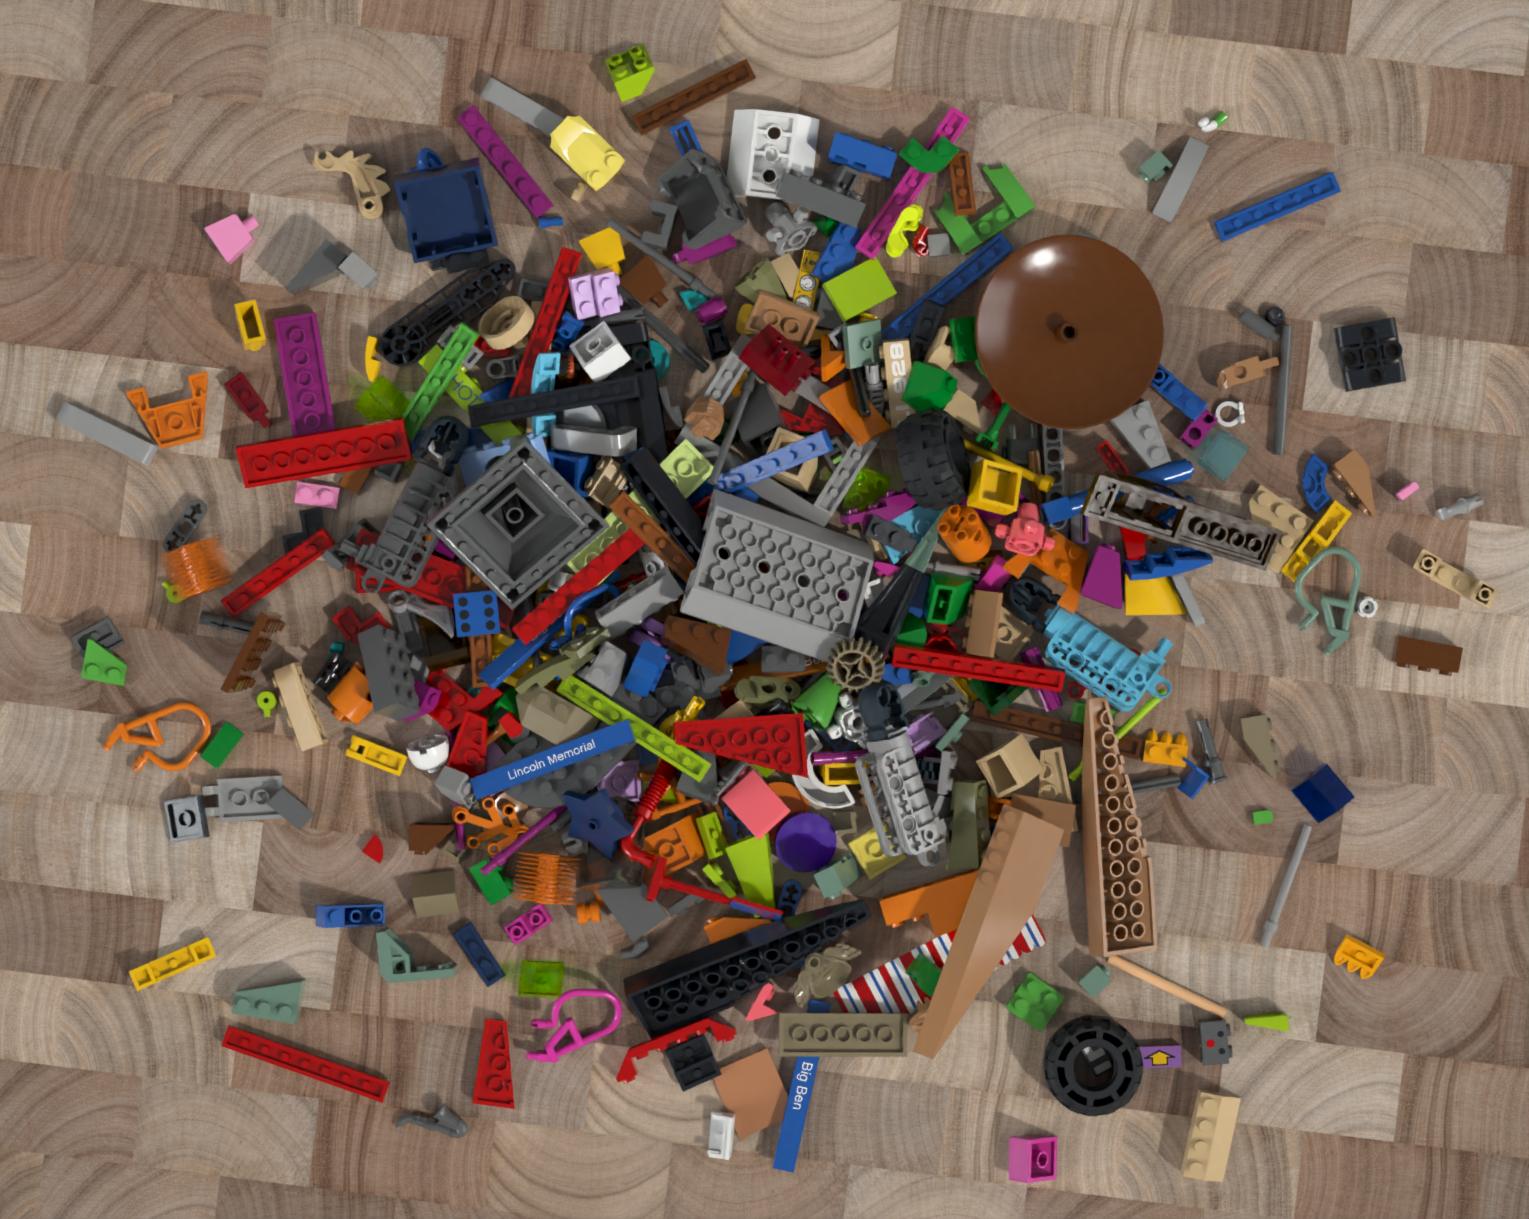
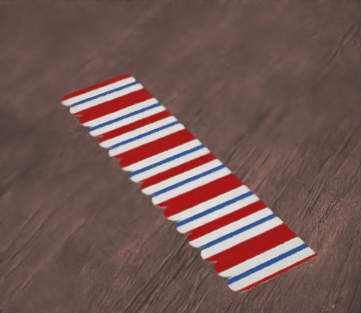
(893, 991)

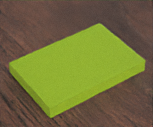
(859, 289)

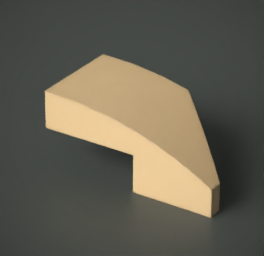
(787, 273)

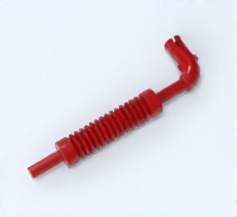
(644, 810)

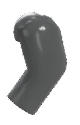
(637, 951)

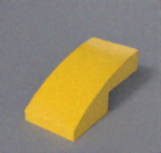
(372, 365)

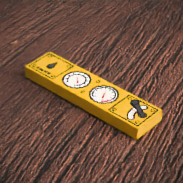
(807, 284)

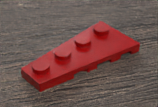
(493, 1075)

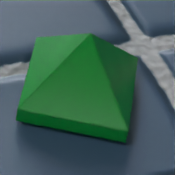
(825, 224)

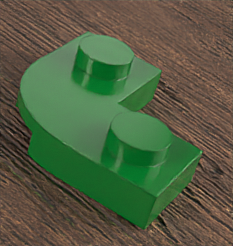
(929, 161)

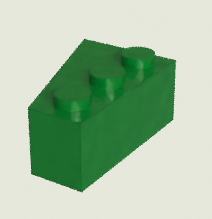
(925, 973)

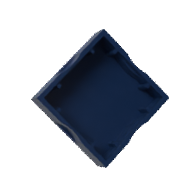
(446, 210)

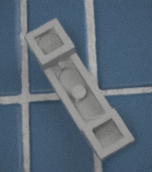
(1180, 179)

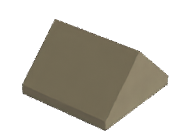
(435, 893)

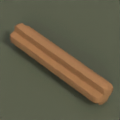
(1035, 467)

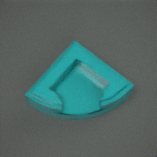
(692, 299)

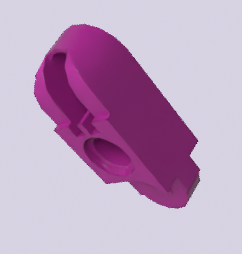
(705, 252)

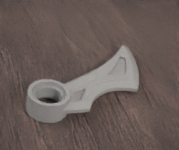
(437, 613)

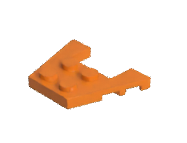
(177, 421)
(1064, 563)

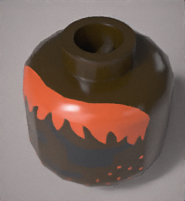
(568, 368)

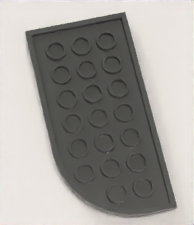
(584, 775)

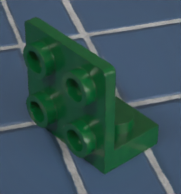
(995, 695)

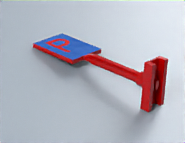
(660, 880)

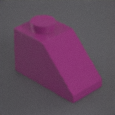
(428, 699)

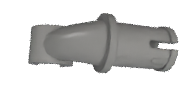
(1462, 506)

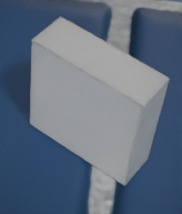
(938, 245)

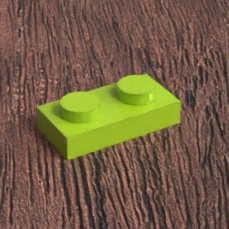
(712, 835)

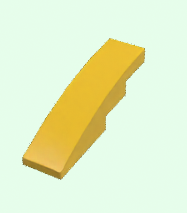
(1317, 539)

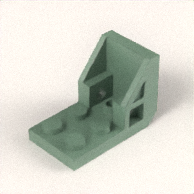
(394, 950)

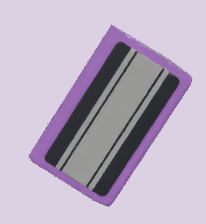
(1077, 529)

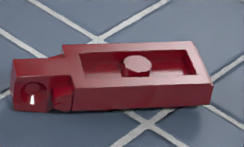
(248, 399)

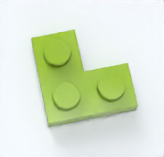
(715, 873)

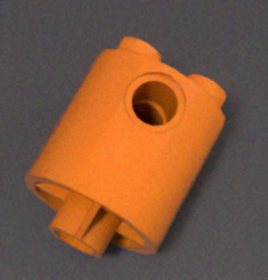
(964, 533)
(351, 696)

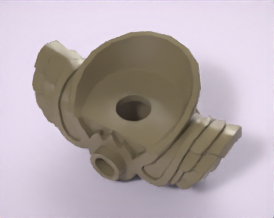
(824, 972)

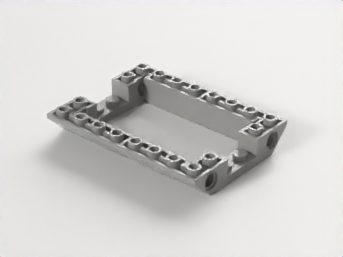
(768, 488)

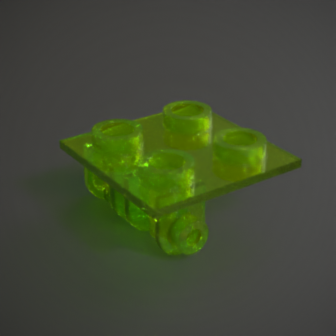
(865, 489)

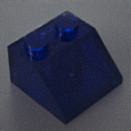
(1322, 793)

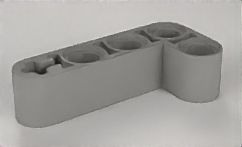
(594, 440)

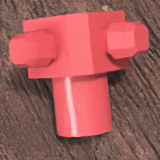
(1025, 532)

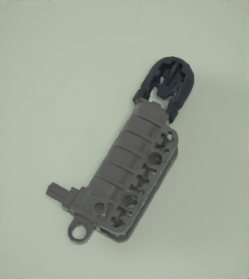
(408, 519)

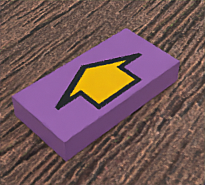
(1161, 1056)

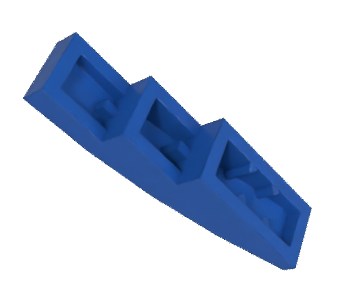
(1172, 562)

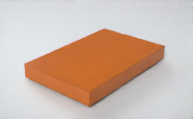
(843, 406)

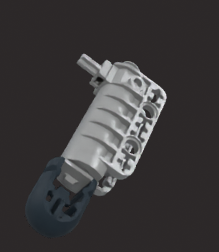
(896, 779)

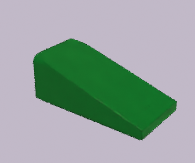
(222, 745)

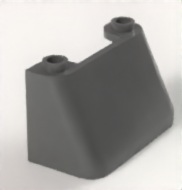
(702, 198)

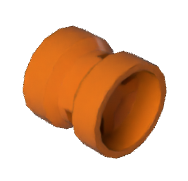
(586, 912)

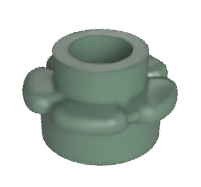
(921, 678)

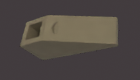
(1256, 736)

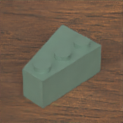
(837, 875)
(271, 1002)

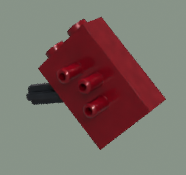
(779, 359)

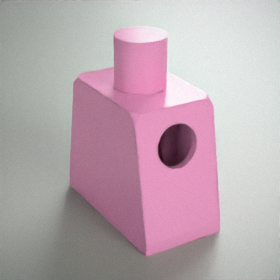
(232, 235)

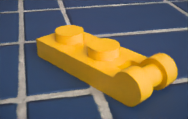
(377, 755)

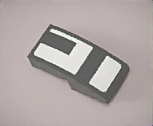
(1097, 1058)

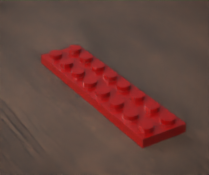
(324, 452)
(437, 582)

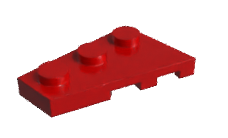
(470, 746)

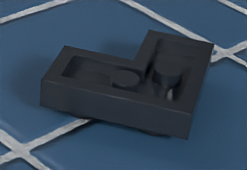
(311, 522)

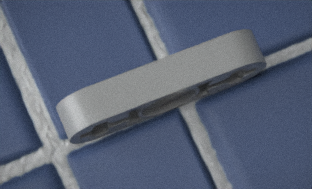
(1187, 599)

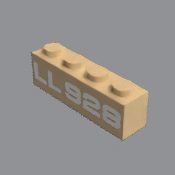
(896, 373)

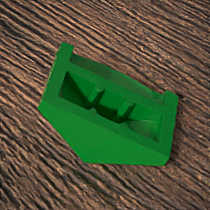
(912, 632)

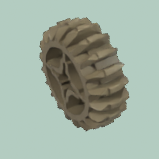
(842, 654)

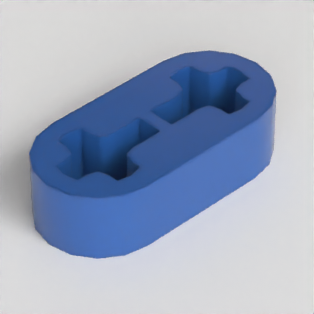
(733, 824)

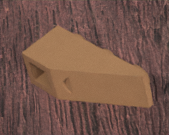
(1356, 476)

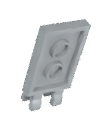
(243, 798)

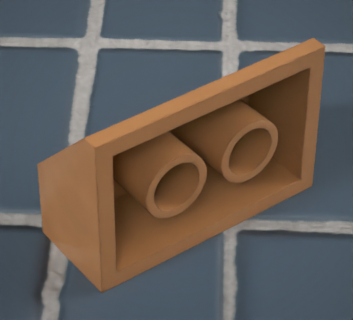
(982, 623)

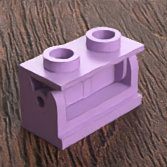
(924, 732)

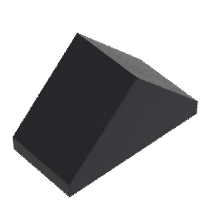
(717, 339)

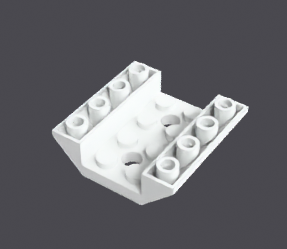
(755, 152)

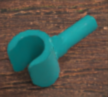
(336, 646)

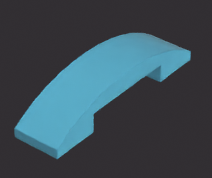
(543, 380)

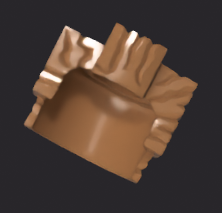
(705, 417)

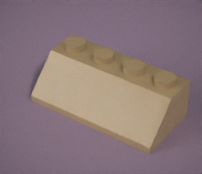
(300, 706)
(1210, 1136)

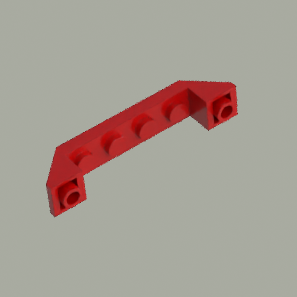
(720, 1030)

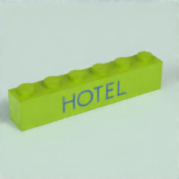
(467, 393)

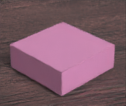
(1406, 491)

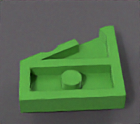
(103, 665)

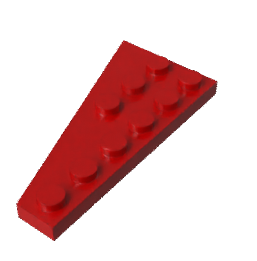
(760, 740)

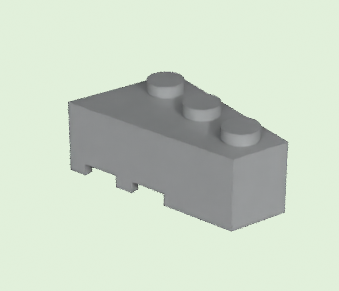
(1143, 435)

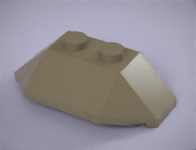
(553, 716)

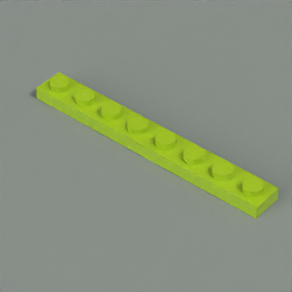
(644, 733)

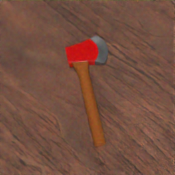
(512, 726)

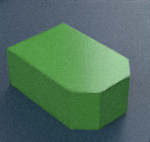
(1262, 817)

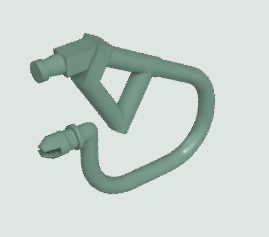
(1341, 634)

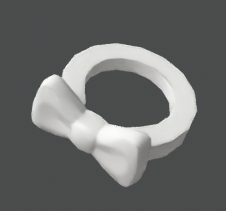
(1239, 407)

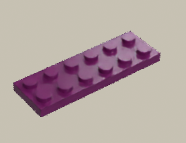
(304, 373)

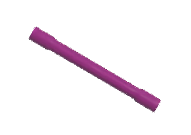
(829, 757)

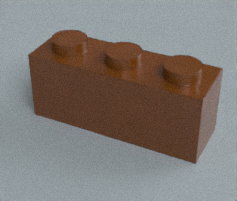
(1426, 655)

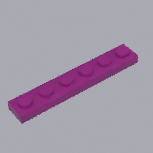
(505, 161)

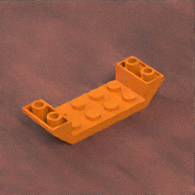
(677, 842)

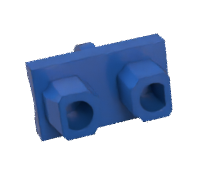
(566, 332)

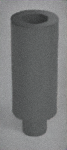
(1258, 325)

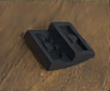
(693, 1062)

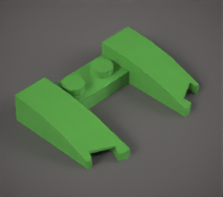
(1014, 207)

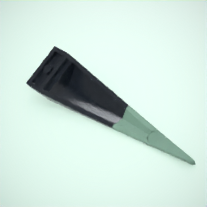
(887, 613)

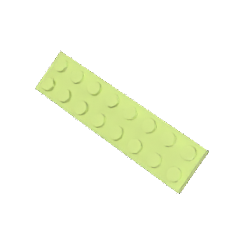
(687, 471)

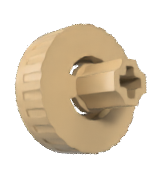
(512, 319)

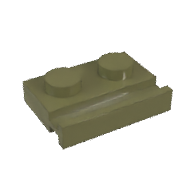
(584, 642)

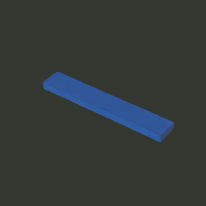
(1277, 206)

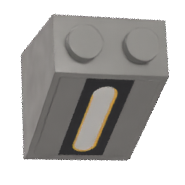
(606, 668)

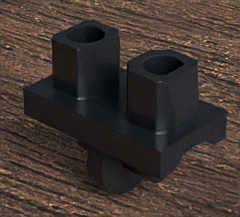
(332, 672)

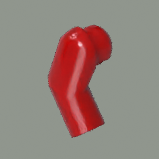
(918, 241)

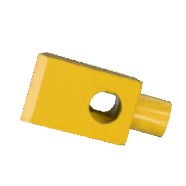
(605, 250)

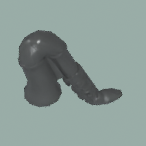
(728, 774)
(447, 1124)

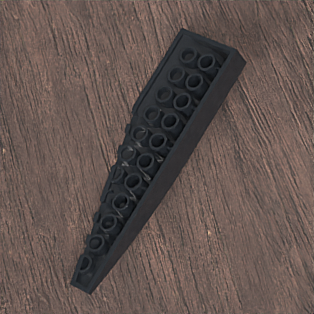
(733, 967)

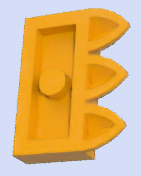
(1165, 751)
(1359, 956)

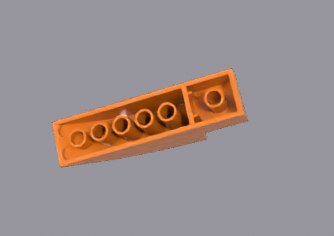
(941, 899)

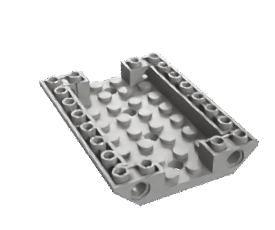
(774, 603)

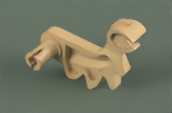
(367, 187)

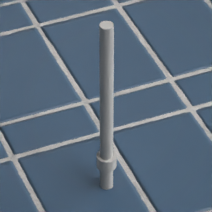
(1271, 925)

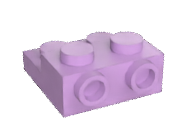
(595, 293)

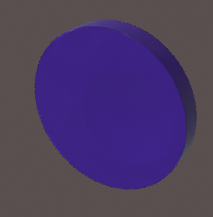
(805, 841)

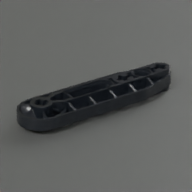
(457, 304)

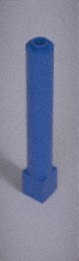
(1071, 505)

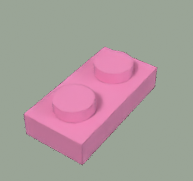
(317, 495)

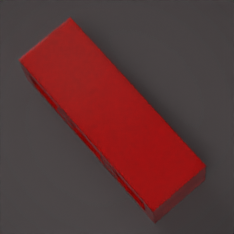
(1111, 458)

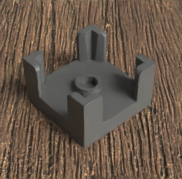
(666, 226)

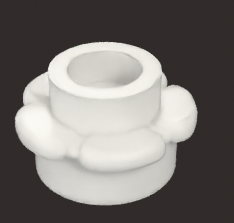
(1373, 606)

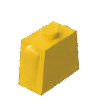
(250, 325)
(839, 773)

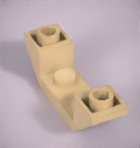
(1454, 579)

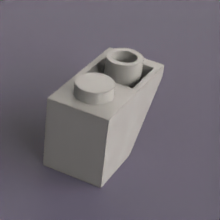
(456, 786)

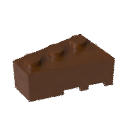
(698, 641)

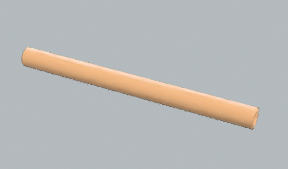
(1167, 986)

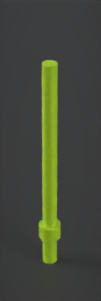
(1121, 731)

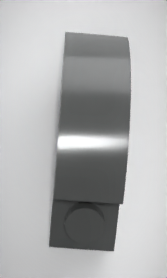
(338, 559)

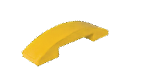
(172, 963)

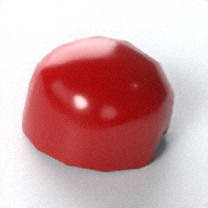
(940, 642)

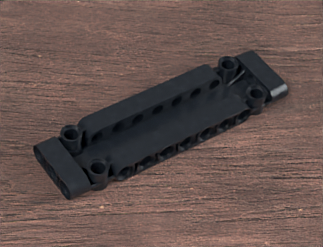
(643, 411)

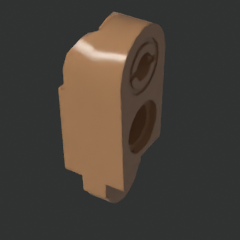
(1244, 371)

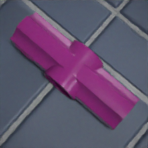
(1049, 698)

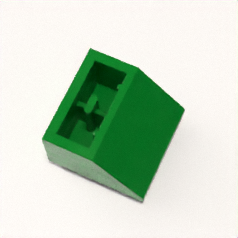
(946, 598)
(495, 884)

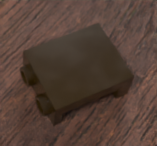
(440, 648)

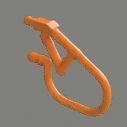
(123, 728)
(681, 803)

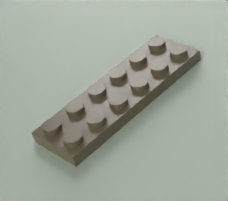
(843, 1034)

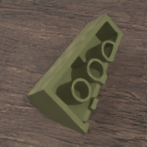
(968, 824)

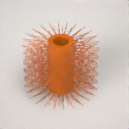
(197, 568)
(546, 878)

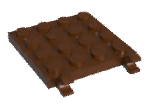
(250, 654)

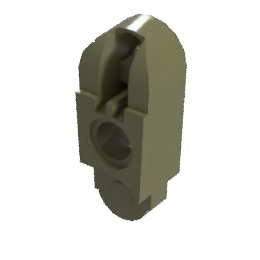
(765, 690)

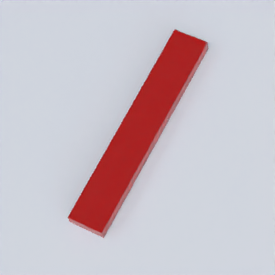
(278, 572)

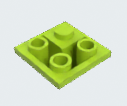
(630, 71)

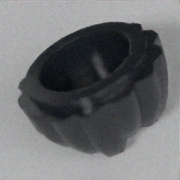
(1275, 316)

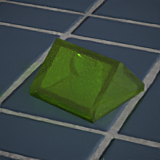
(382, 402)
(541, 979)

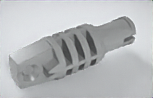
(874, 387)

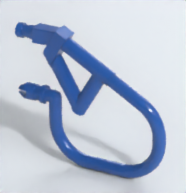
(562, 640)

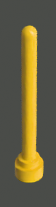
(1043, 482)

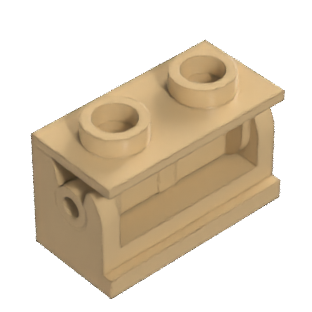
(605, 482)

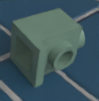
(1154, 167)

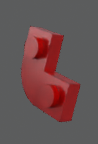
(351, 625)

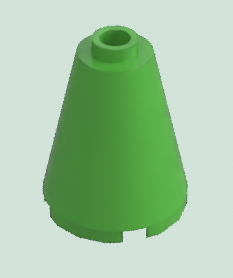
(818, 702)

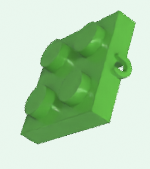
(1034, 1002)

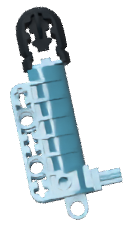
(1088, 647)

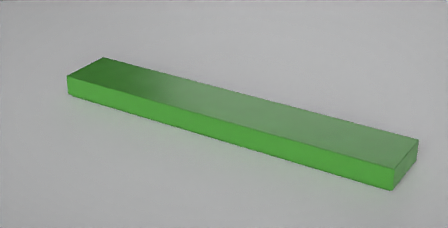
(439, 378)

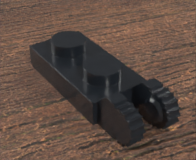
(926, 326)

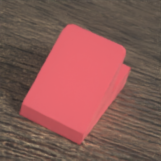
(759, 1008)

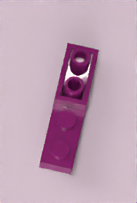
(887, 508)

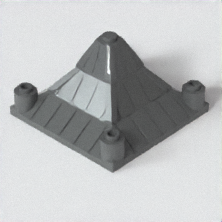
(517, 523)

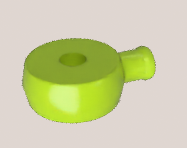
(169, 593)
(266, 706)

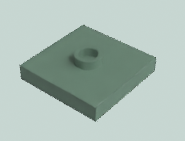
(862, 343)
(953, 734)

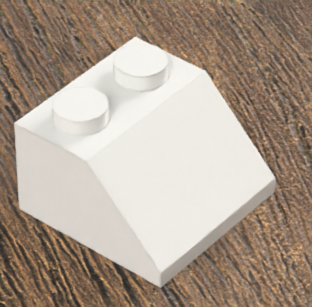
(600, 352)

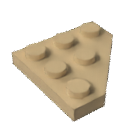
(1275, 512)

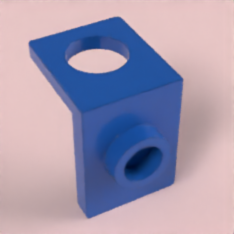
(1193, 781)

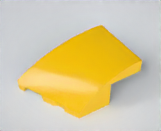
(1152, 597)

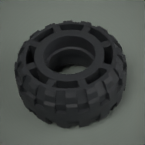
(933, 459)
(1063, 1050)

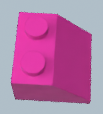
(1032, 1158)

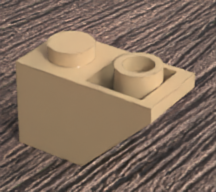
(941, 351)
(965, 412)

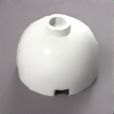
(429, 753)

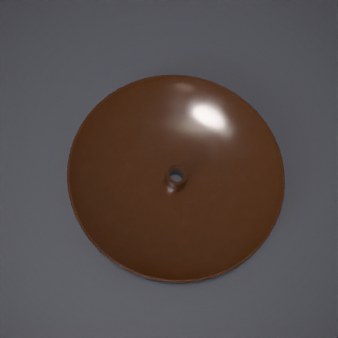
(1111, 323)

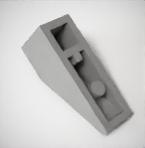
(359, 271)

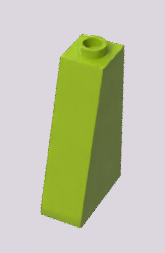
(754, 869)

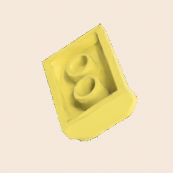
(585, 151)

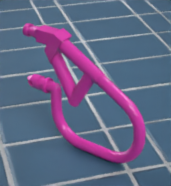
(551, 1054)

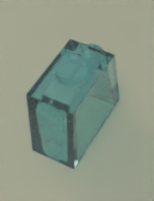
(1222, 454)

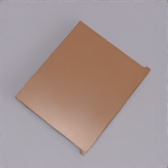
(752, 1092)

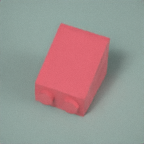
(754, 802)

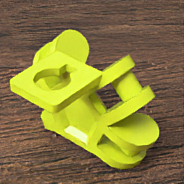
(907, 221)

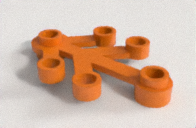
(493, 826)

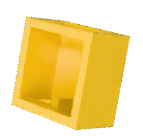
(993, 488)

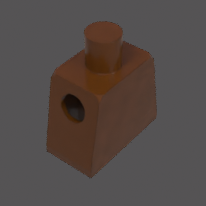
(645, 283)

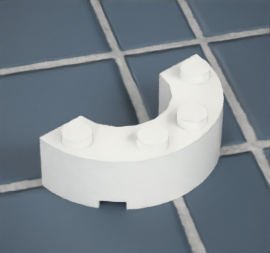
(815, 790)

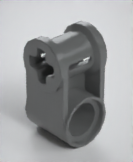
(509, 367)

